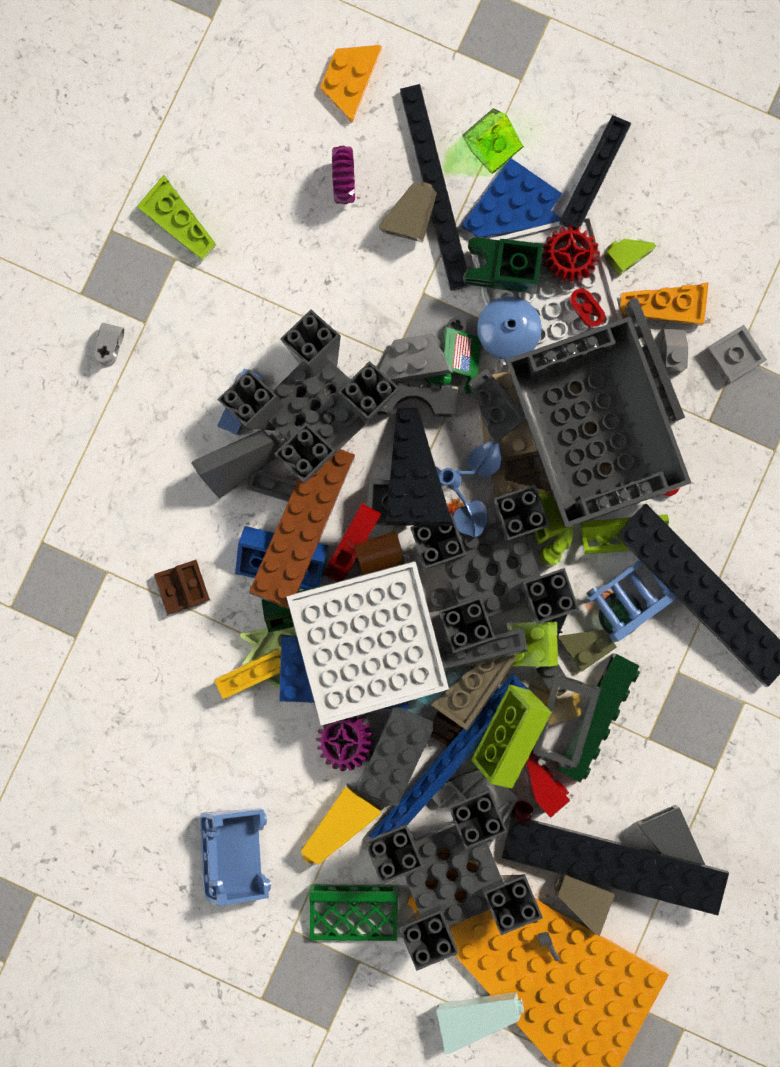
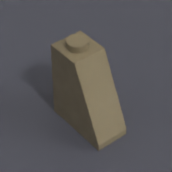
(411, 213)
(586, 900)

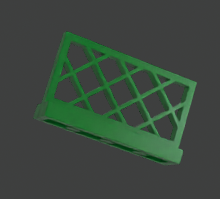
(353, 894)

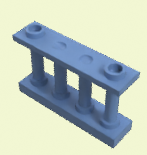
(636, 616)

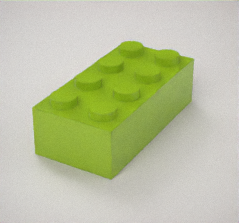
(511, 736)

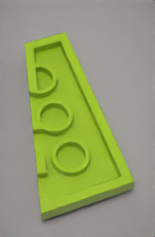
(172, 214)

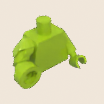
(552, 554)

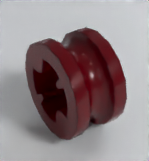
(522, 811)

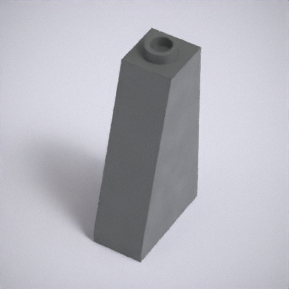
(236, 462)
(671, 834)

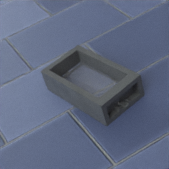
(569, 723)

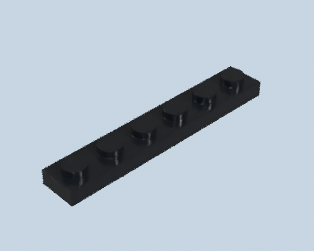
(595, 172)

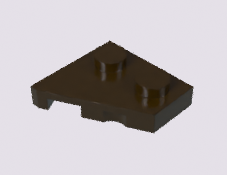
(525, 470)

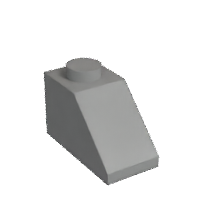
(674, 350)

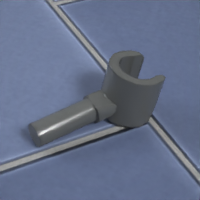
(545, 940)

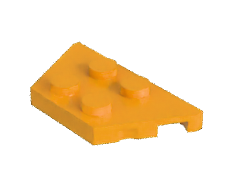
(349, 77)

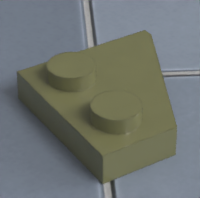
(587, 647)

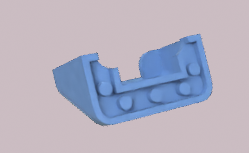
(232, 856)

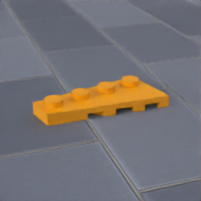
(674, 304)

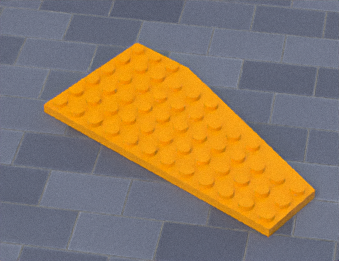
(575, 1007)

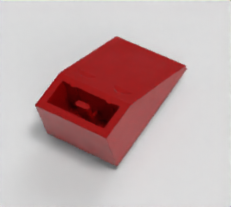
(546, 792)

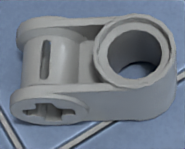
(109, 339)

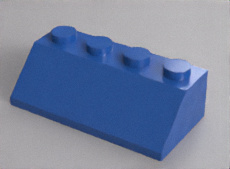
(253, 548)

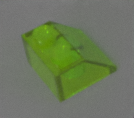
(493, 140)

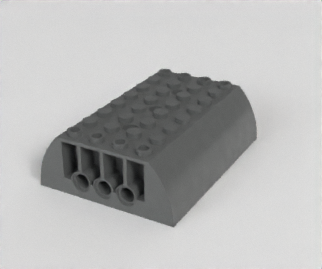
(622, 405)

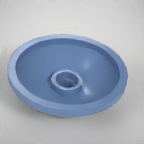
(501, 339)

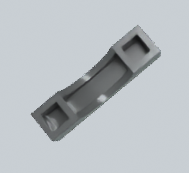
(440, 400)

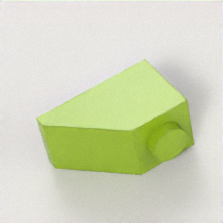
(627, 253)

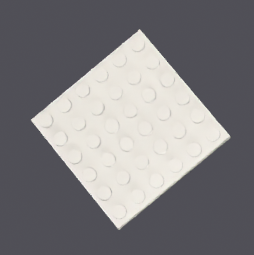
(552, 295)
(367, 642)

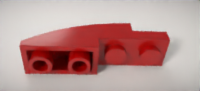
(356, 533)

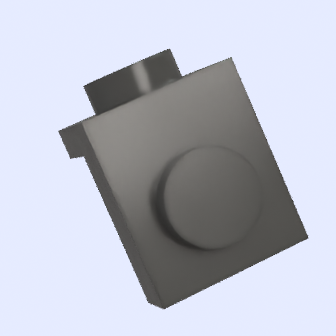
(548, 675)

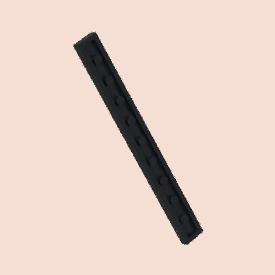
(432, 173)

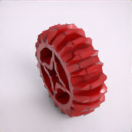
(587, 252)

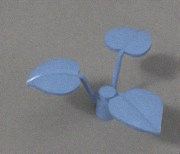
(486, 462)

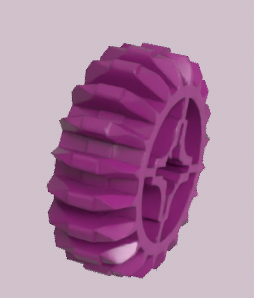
(343, 174)
(341, 758)

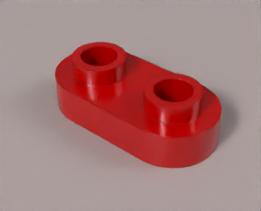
(589, 307)

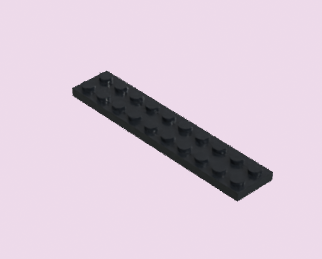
(703, 593)
(616, 865)

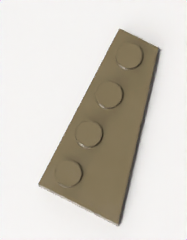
(472, 692)

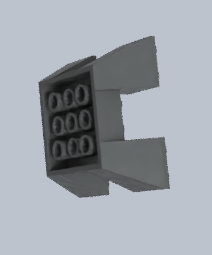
(317, 377)
(544, 595)
(428, 929)

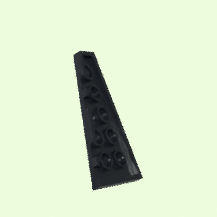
(414, 484)

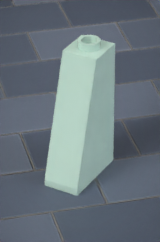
(475, 1018)

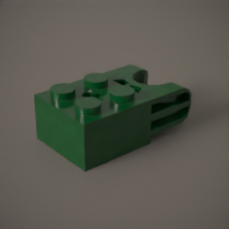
(501, 269)

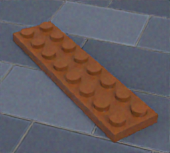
(300, 531)

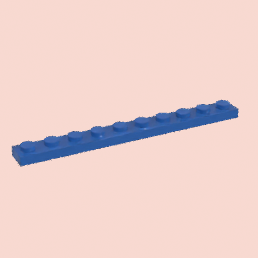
(444, 765)

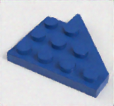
(513, 204)
(293, 674)

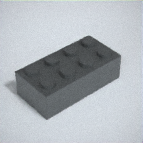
(395, 755)

